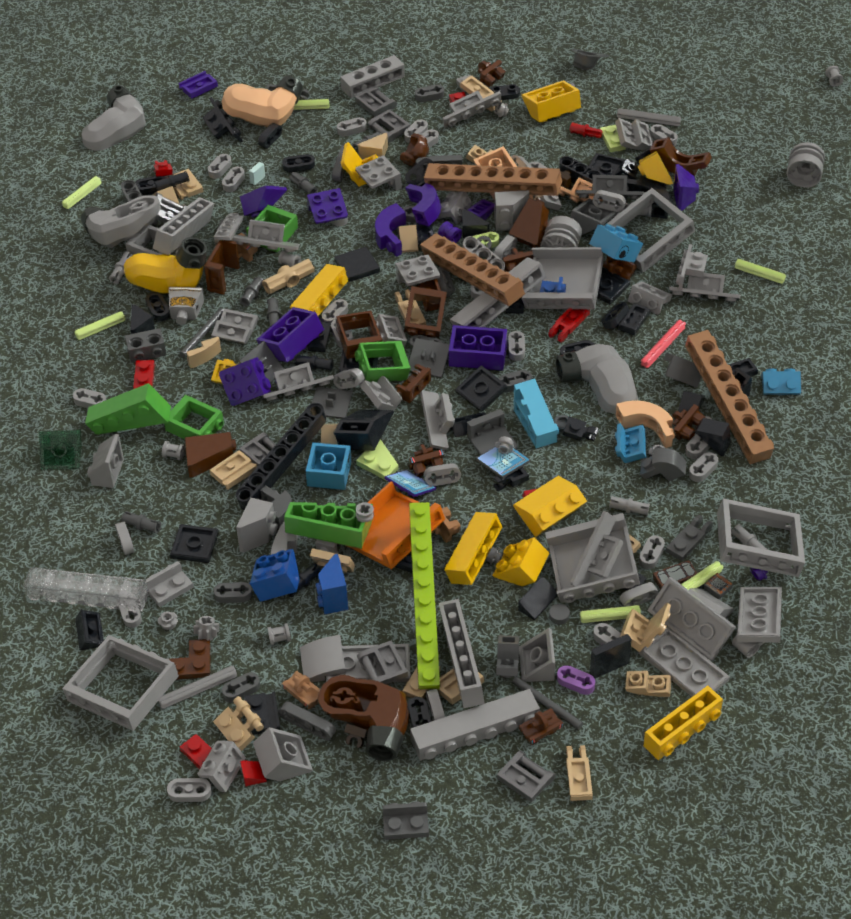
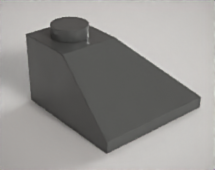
(590, 216)

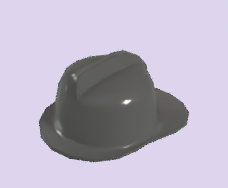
(586, 60)

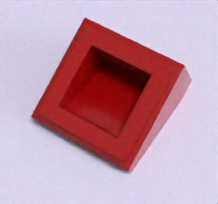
(252, 772)

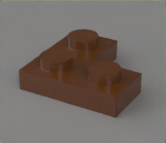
(197, 664)

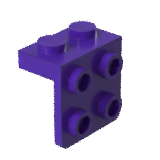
(327, 206)
(245, 381)

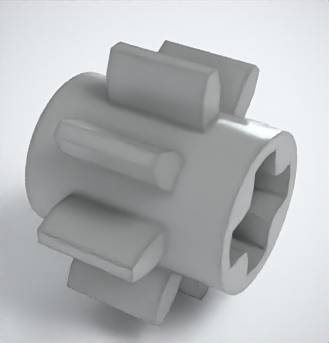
(206, 628)

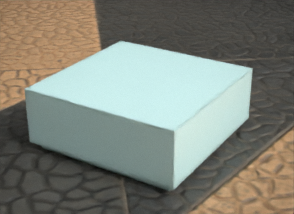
(257, 173)

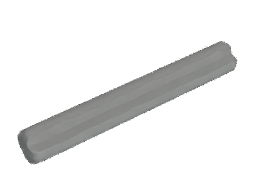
(648, 117)
(197, 687)

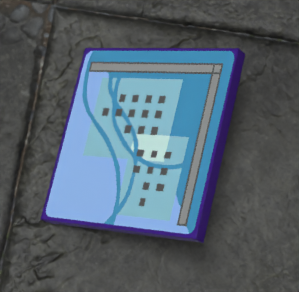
(410, 483)

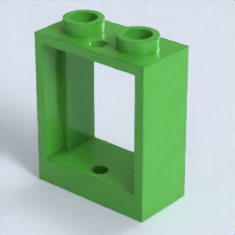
(277, 215)
(383, 349)
(184, 408)

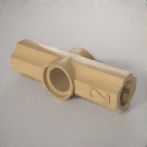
(288, 276)

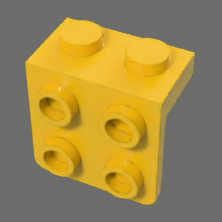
(351, 160)

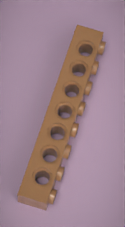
(493, 179)
(473, 269)
(721, 384)

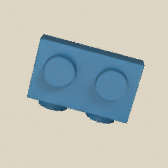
(781, 382)
(630, 443)

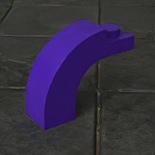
(428, 203)
(385, 224)

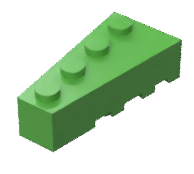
(128, 411)
(327, 523)

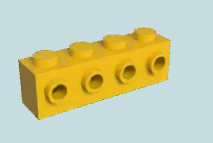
(322, 289)
(473, 548)
(683, 723)

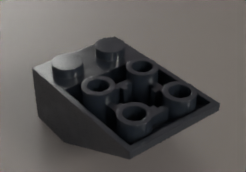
(363, 429)

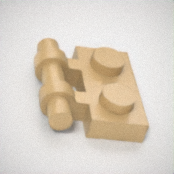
(233, 728)

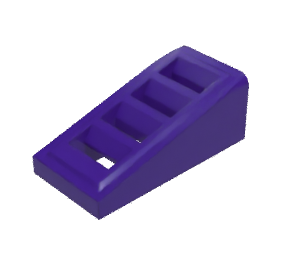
(483, 209)

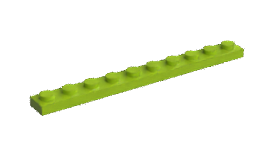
(424, 596)

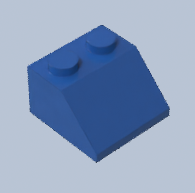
(332, 587)

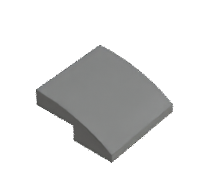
(634, 134)
(235, 326)
(322, 658)

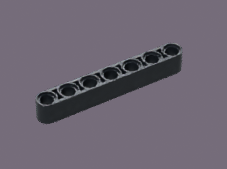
(285, 447)

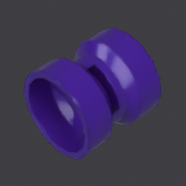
(451, 233)

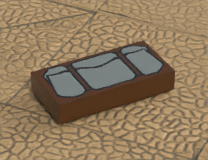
(679, 572)

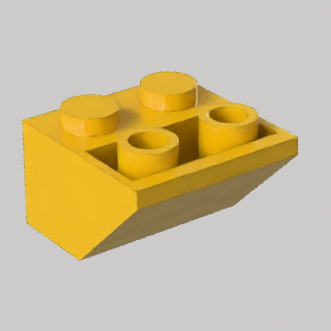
(521, 562)

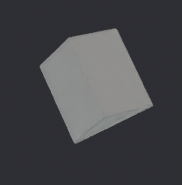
(538, 658)

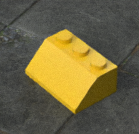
(552, 101)
(549, 504)

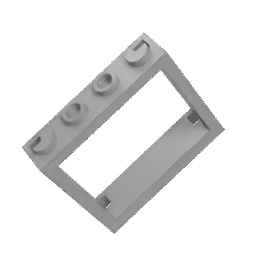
(666, 243)
(754, 556)
(111, 646)

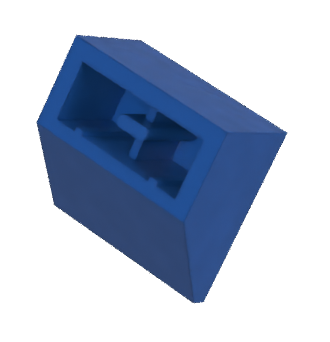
(275, 575)

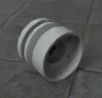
(805, 165)
(561, 232)

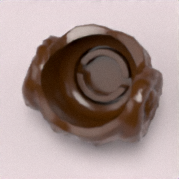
(417, 148)

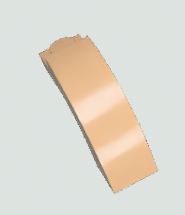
(649, 415)

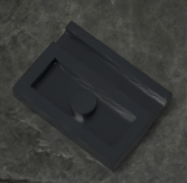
(266, 708)

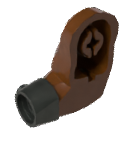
(370, 707)

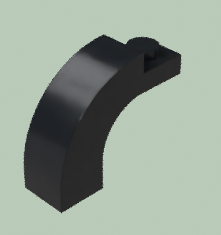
(645, 184)

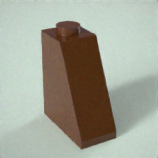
(531, 223)
(208, 451)

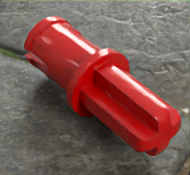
(585, 130)

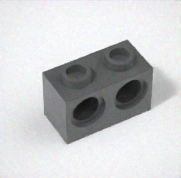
(145, 345)

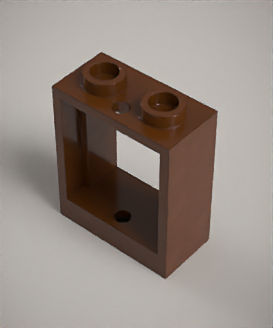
(430, 296)
(361, 320)

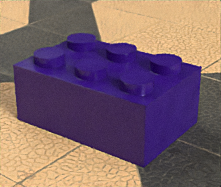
(292, 333)
(478, 346)

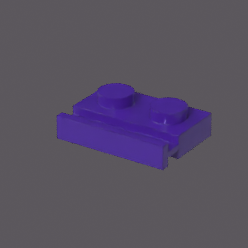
(198, 84)

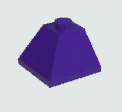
(684, 187)
(256, 200)

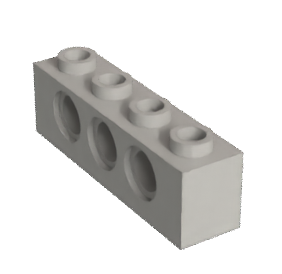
(373, 75)

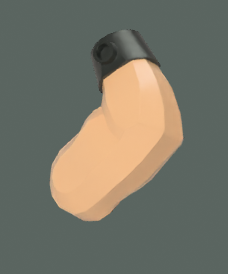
(262, 105)

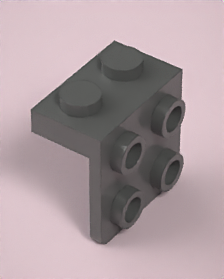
(487, 430)

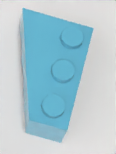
(534, 414)

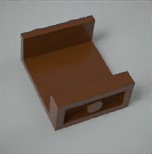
(223, 255)

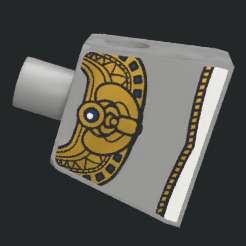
(185, 303)

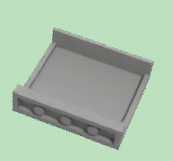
(580, 272)
(566, 551)

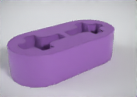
(576, 680)

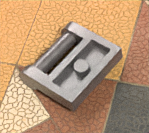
(370, 102)
(391, 121)
(168, 208)
(255, 450)
(388, 661)
(523, 781)

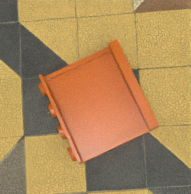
(389, 533)

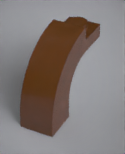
(671, 156)

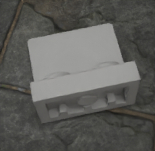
(379, 172)
(416, 270)

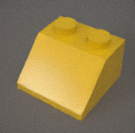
(654, 168)

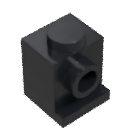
(629, 168)

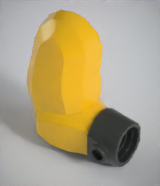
(166, 271)

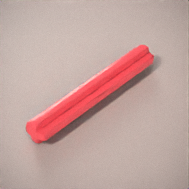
(663, 343)

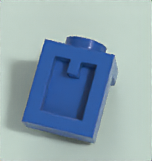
(549, 286)

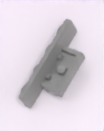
(468, 106)
(228, 227)
(266, 234)
(691, 264)
(708, 285)
(294, 378)
(437, 417)
(599, 553)

